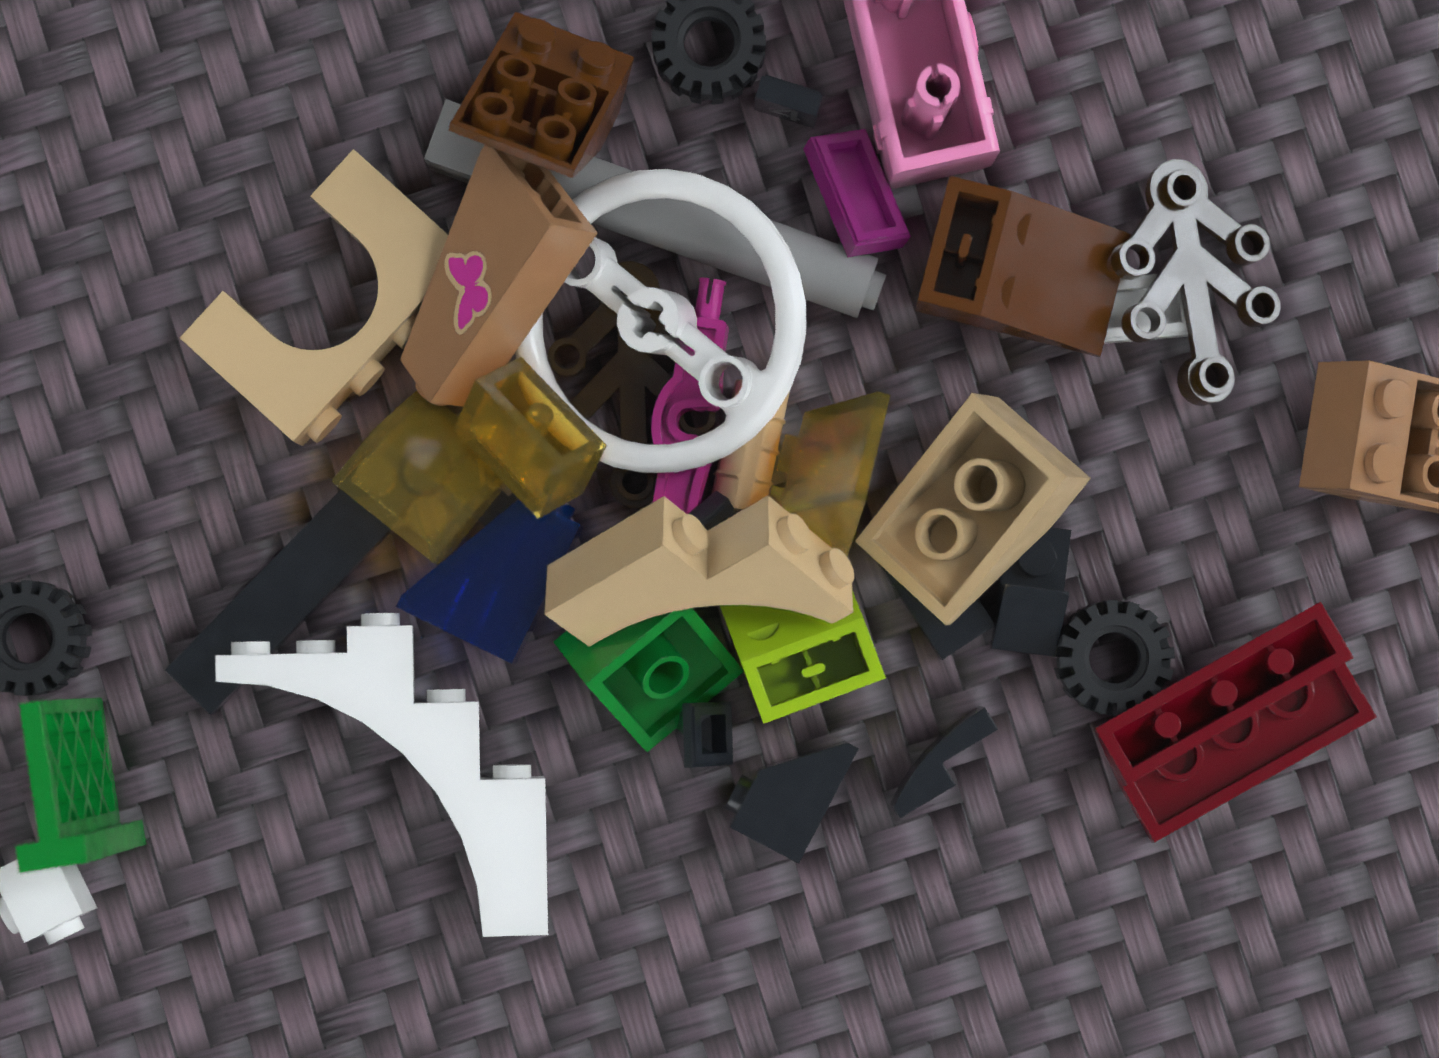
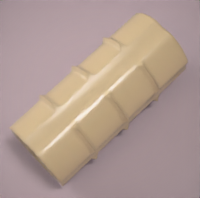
(748, 471)

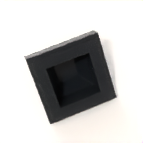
(705, 734)

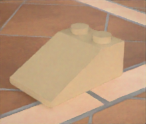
(971, 506)

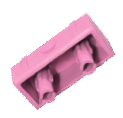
(923, 88)

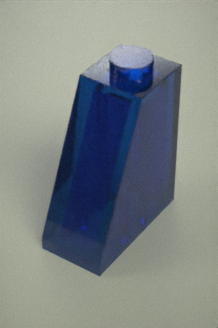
(496, 580)

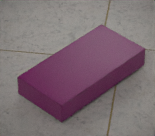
(856, 192)

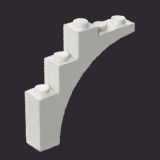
(374, 682)

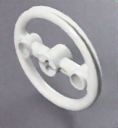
(760, 391)

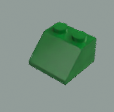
(652, 670)

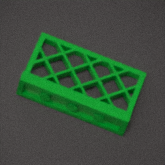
(72, 786)

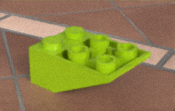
(800, 658)

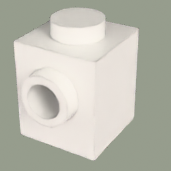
(44, 902)

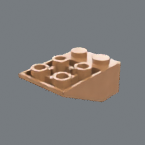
(1374, 435)

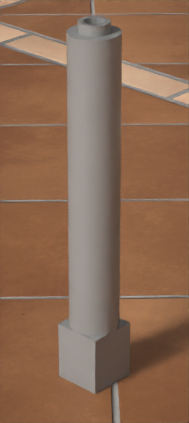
(692, 230)

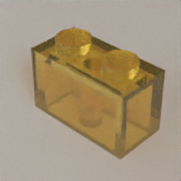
(529, 437)

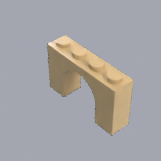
(305, 387)

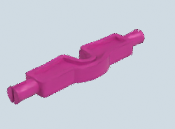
(684, 395)

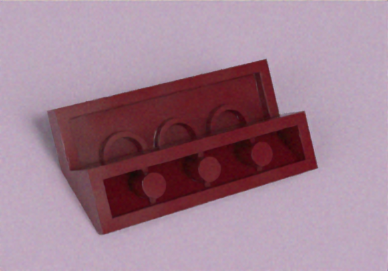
(1235, 722)

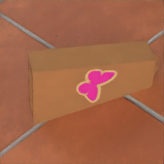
(495, 275)

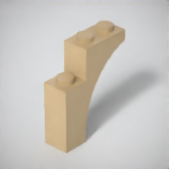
(671, 563)

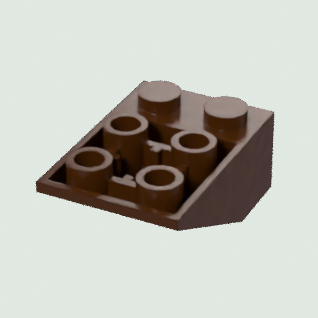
(545, 96)
(1021, 268)

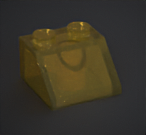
(832, 466)
(421, 478)

